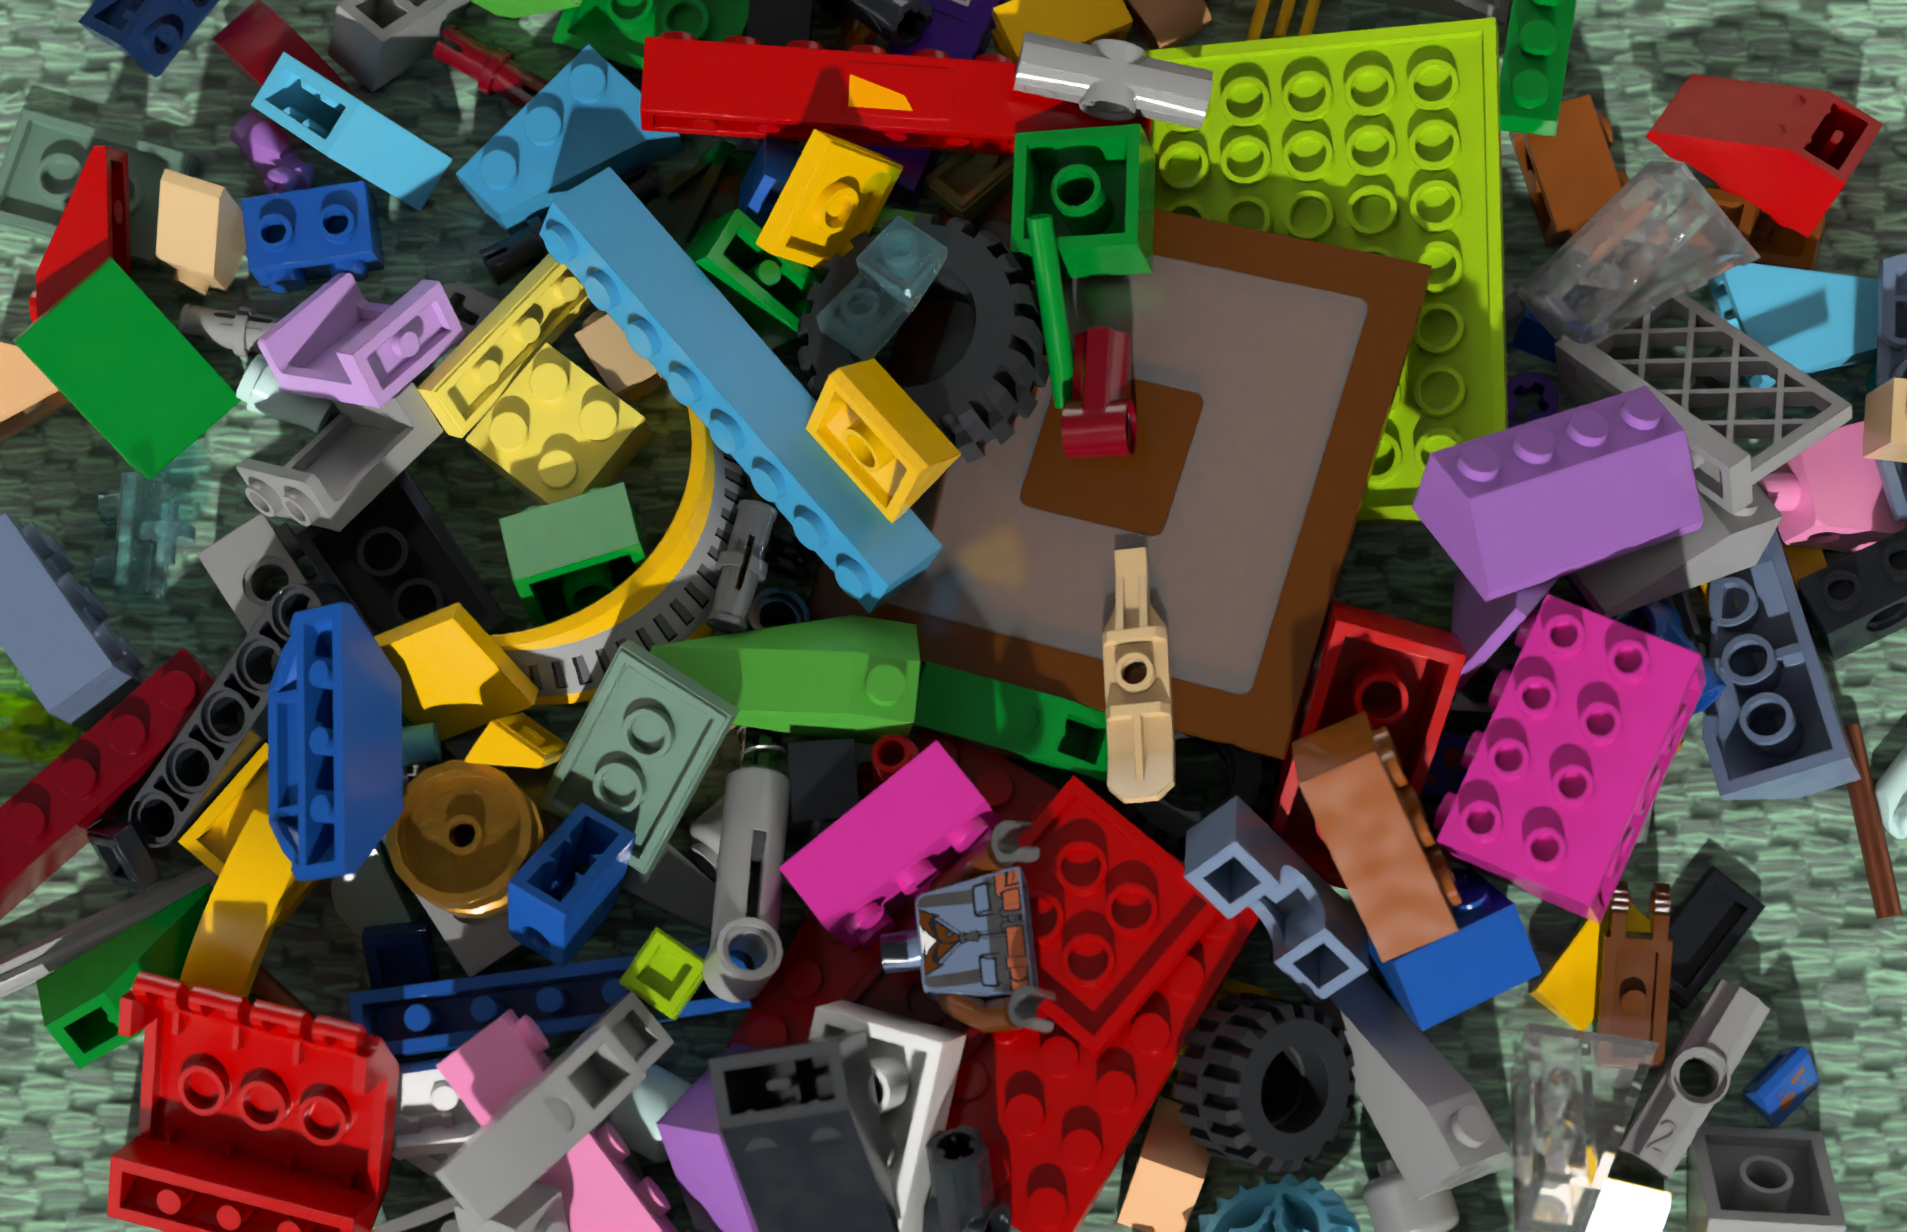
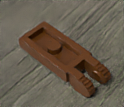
(1636, 971)

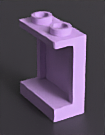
(359, 349)

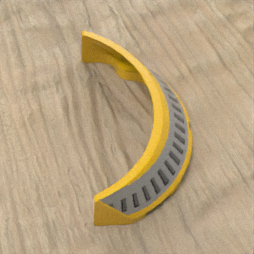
(658, 602)

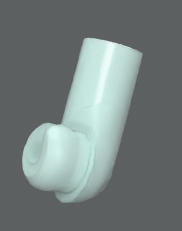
(1892, 796)

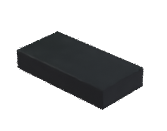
(1706, 932)

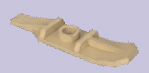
(1140, 713)

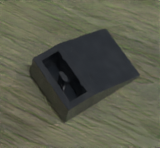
(806, 1135)

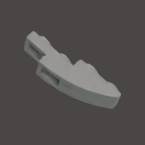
(555, 1109)

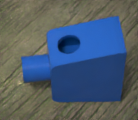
(551, 901)

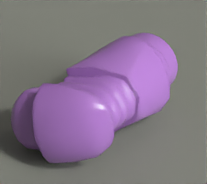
(271, 155)

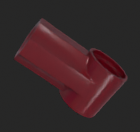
(1101, 413)

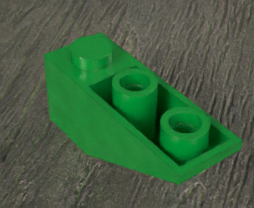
(1013, 723)
(84, 995)

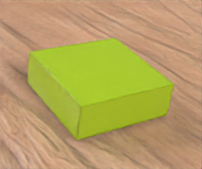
(664, 974)

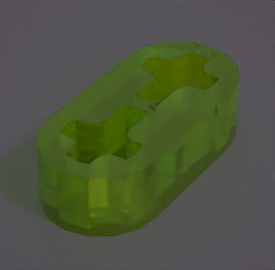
(25, 713)

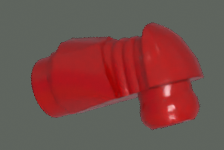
(888, 757)

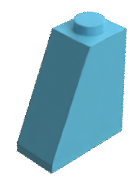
(351, 132)
(1801, 315)

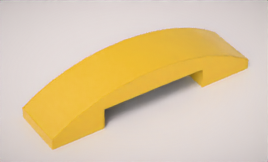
(241, 911)

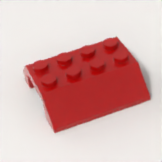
(252, 1116)

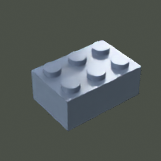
(57, 630)

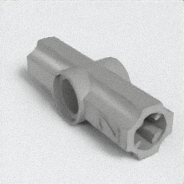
(1113, 80)
(1715, 1042)

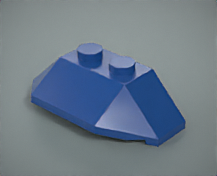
(333, 743)

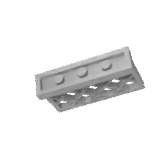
(1719, 465)

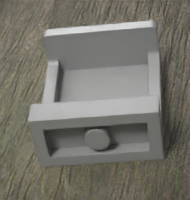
(344, 462)

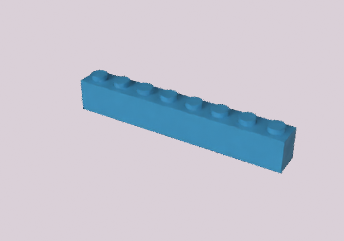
(730, 384)

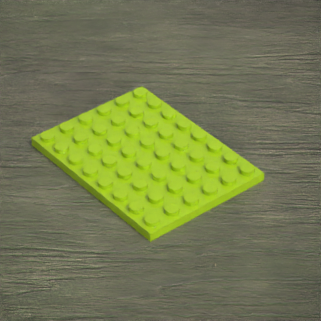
(1382, 152)

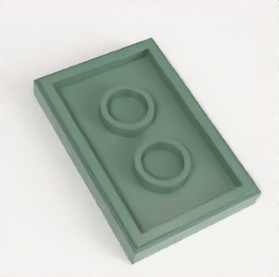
(47, 162)
(640, 750)

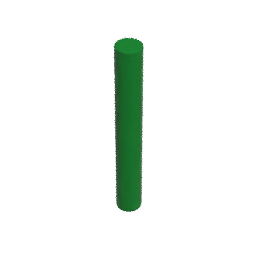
(1052, 306)

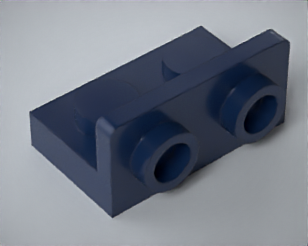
(146, 29)

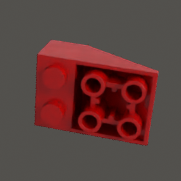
(1767, 143)

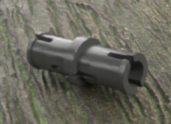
(751, 528)

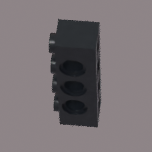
(1859, 596)

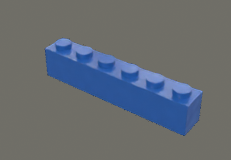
(557, 998)

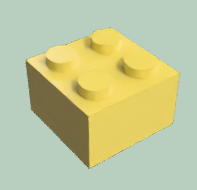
(558, 431)

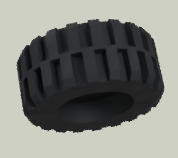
(1005, 355)

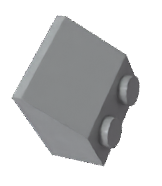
(1761, 1182)

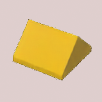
(879, 437)

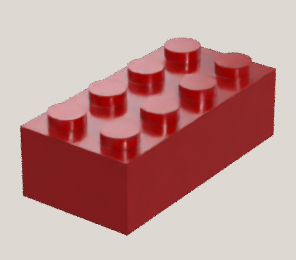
(1392, 672)

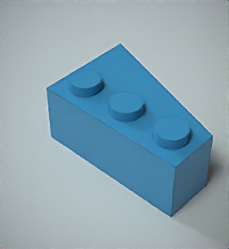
(561, 139)

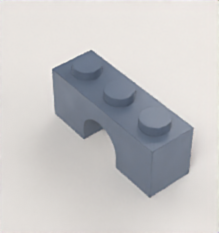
(1245, 864)

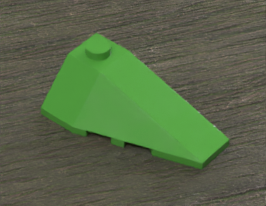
(812, 676)

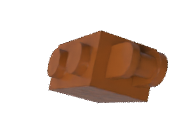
(1569, 173)

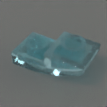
(889, 285)

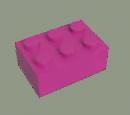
(890, 847)

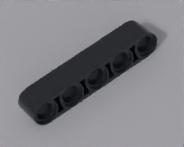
(215, 727)

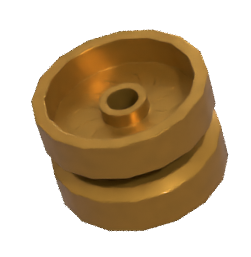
(436, 818)

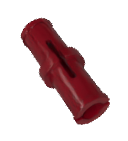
(490, 68)

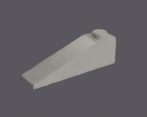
(1413, 1094)

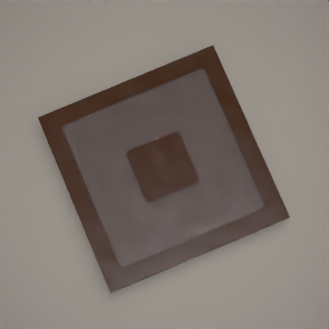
(1256, 438)

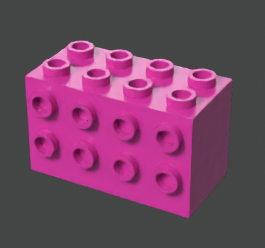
(1570, 756)

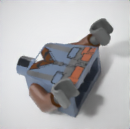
(977, 938)

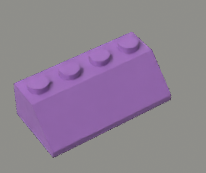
(1561, 492)

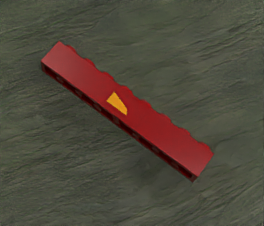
(850, 94)

